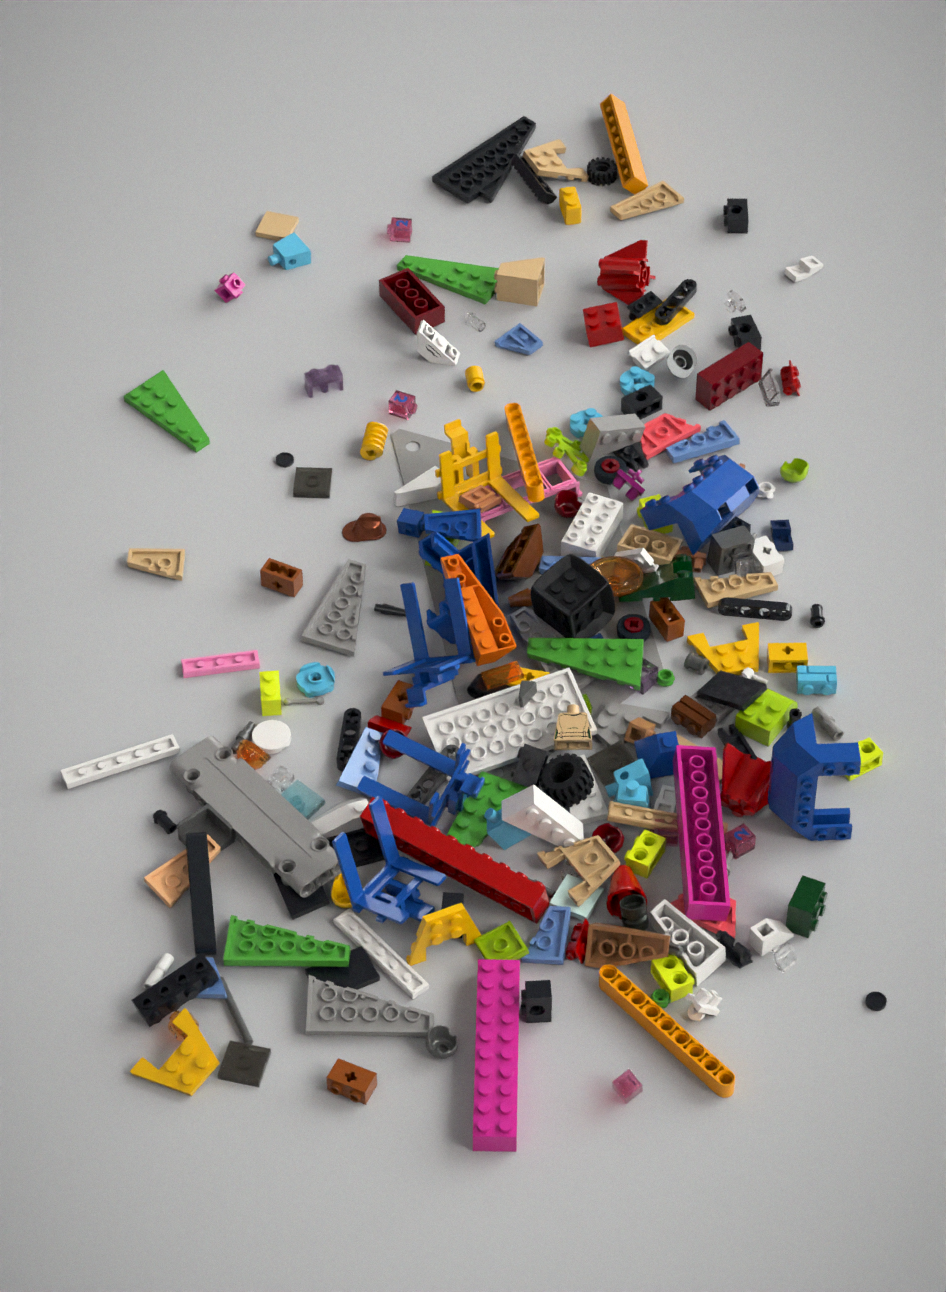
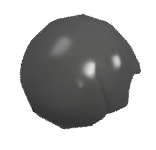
(441, 1042)

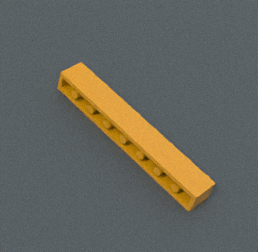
(623, 144)

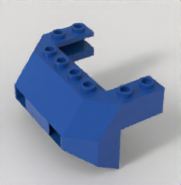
(706, 503)
(479, 560)
(794, 780)

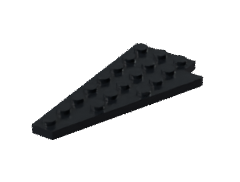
(487, 165)

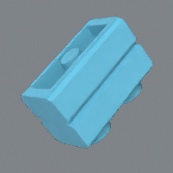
(816, 680)

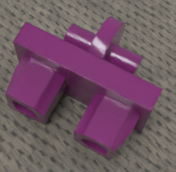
(635, 489)

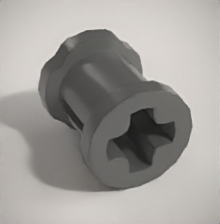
(696, 663)

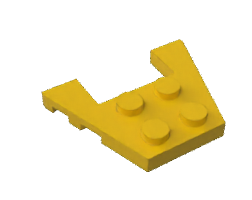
(732, 656)
(442, 926)
(187, 1065)

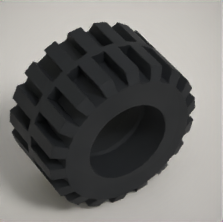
(574, 771)

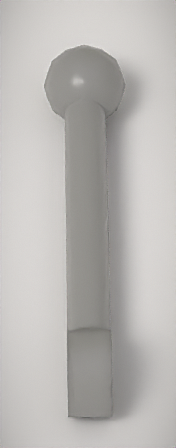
(320, 701)

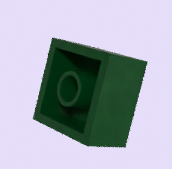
(806, 906)

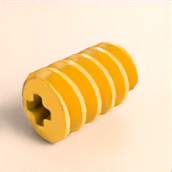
(373, 441)

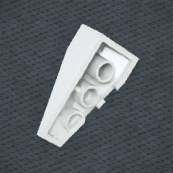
(341, 818)

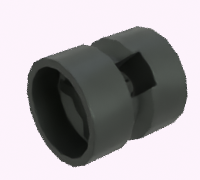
(634, 912)

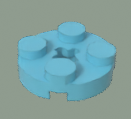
(635, 375)
(579, 419)
(315, 688)

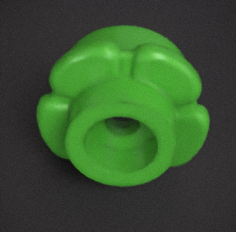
(665, 677)
(663, 995)

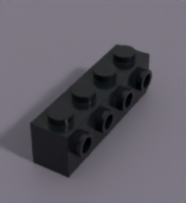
(175, 990)

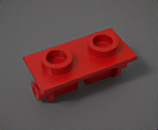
(789, 379)
(578, 948)

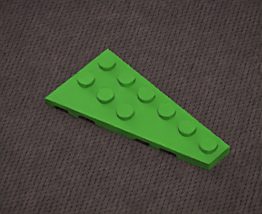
(461, 278)
(275, 946)

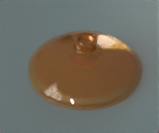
(621, 573)

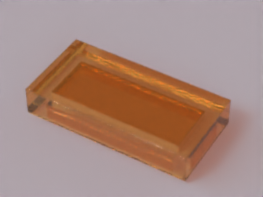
(502, 675)

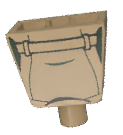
(572, 730)

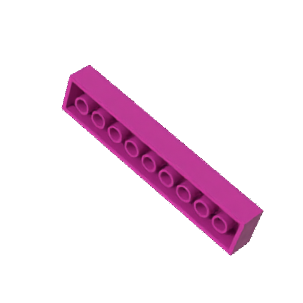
(701, 833)
(496, 1056)

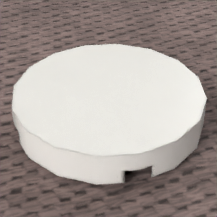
(271, 736)

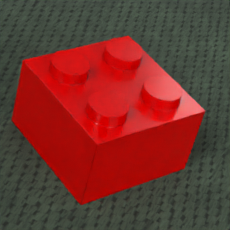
(603, 324)

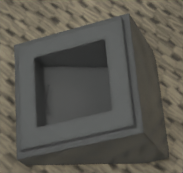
(527, 691)

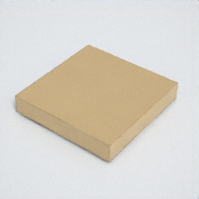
(276, 226)

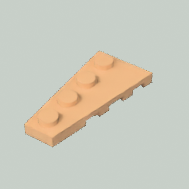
(172, 878)

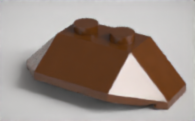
(521, 555)

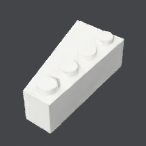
(542, 817)
(701, 951)

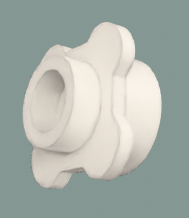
(766, 490)

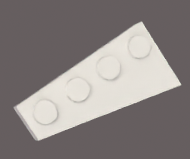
(591, 808)

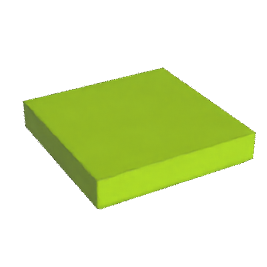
(502, 943)

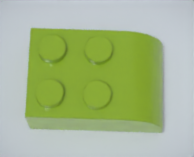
(765, 717)

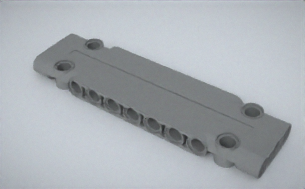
(259, 815)

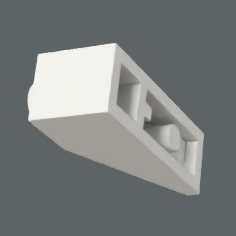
(419, 490)

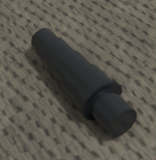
(389, 610)

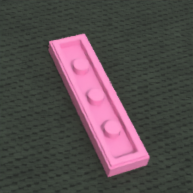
(220, 663)

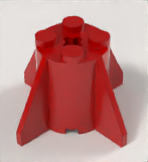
(625, 272)
(744, 782)

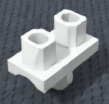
(703, 1003)

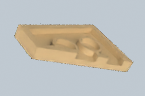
(158, 561)

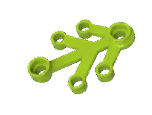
(566, 446)

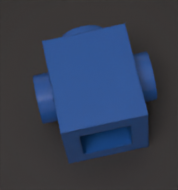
(411, 522)

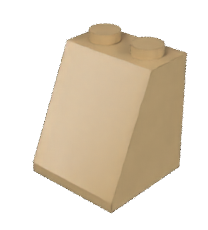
(520, 281)

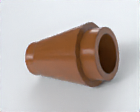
(521, 599)

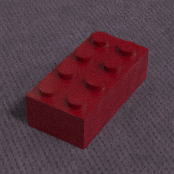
(411, 300)
(729, 376)

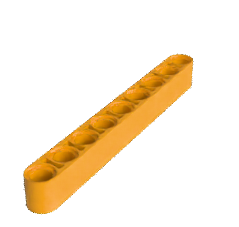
(524, 452)
(656, 1023)

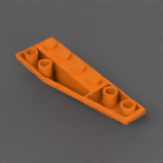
(486, 622)

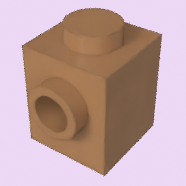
(639, 729)

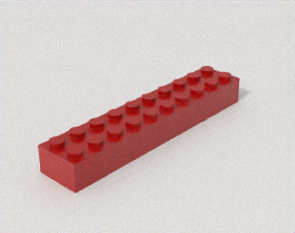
(463, 863)

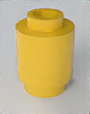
(474, 378)

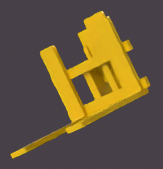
(462, 455)

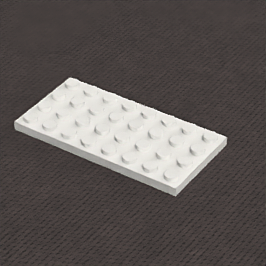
(498, 726)

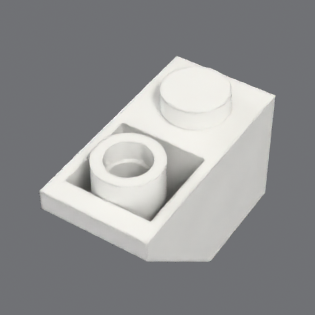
(768, 934)

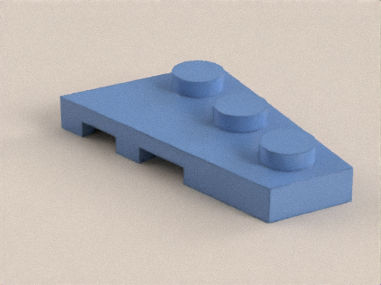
(551, 938)

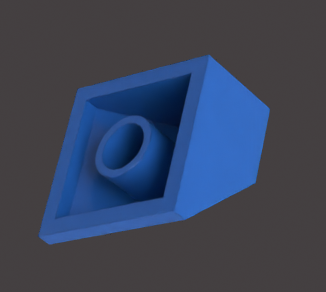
(657, 753)

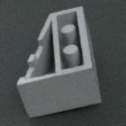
(610, 434)

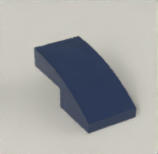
(781, 535)

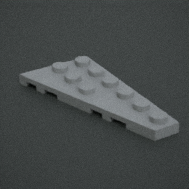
(531, 626)
(358, 1013)

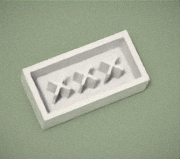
(592, 527)

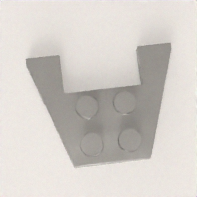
(615, 718)

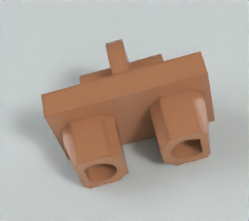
(698, 559)

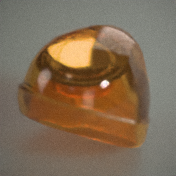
(252, 754)

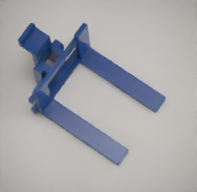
(433, 670)
(458, 789)
(370, 898)

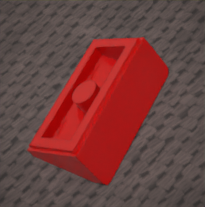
(383, 724)

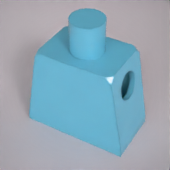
(290, 253)
(634, 771)
(633, 794)
(501, 831)

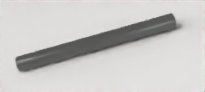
(236, 1015)

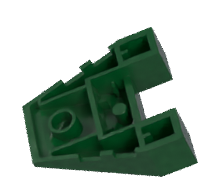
(669, 580)

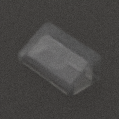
(769, 389)

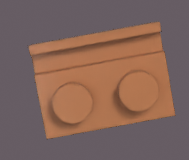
(479, 498)

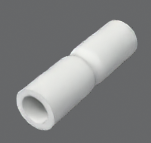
(160, 970)

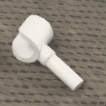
(749, 673)

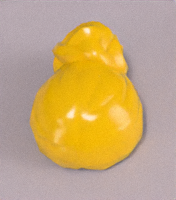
(339, 893)

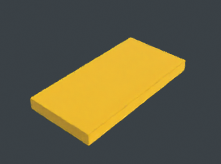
(644, 327)

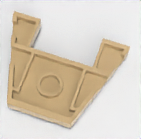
(547, 163)
(591, 861)

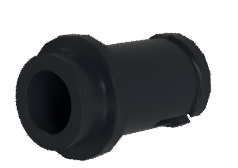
(817, 619)
(794, 715)
(160, 817)

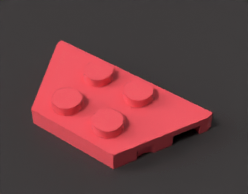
(665, 432)
(713, 926)

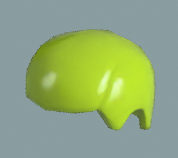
(794, 471)

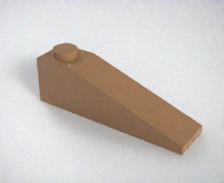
(623, 945)

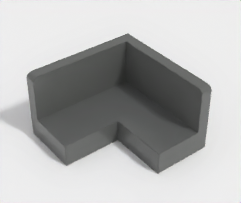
(728, 546)
(208, 821)

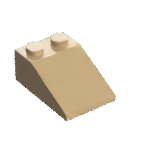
(658, 545)

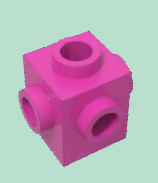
(229, 287)

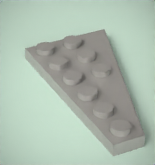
(338, 615)

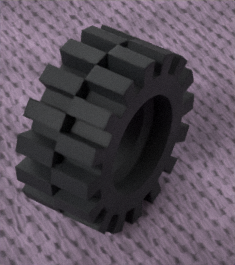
(602, 171)

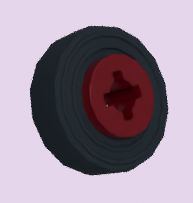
(607, 467)
(633, 627)

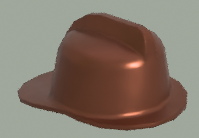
(365, 528)

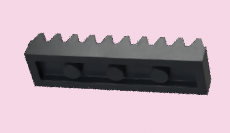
(534, 181)

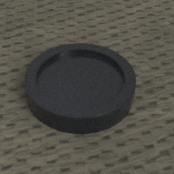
(284, 459)
(876, 1001)

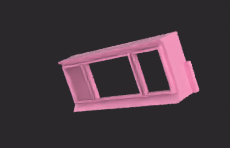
(547, 468)

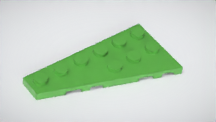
(164, 406)
(600, 658)
(470, 823)

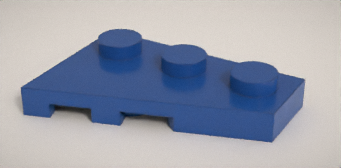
(455, 524)

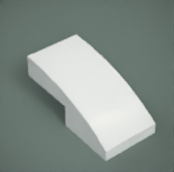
(806, 267)
(666, 799)

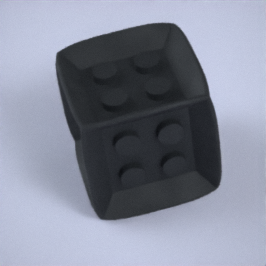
(573, 598)

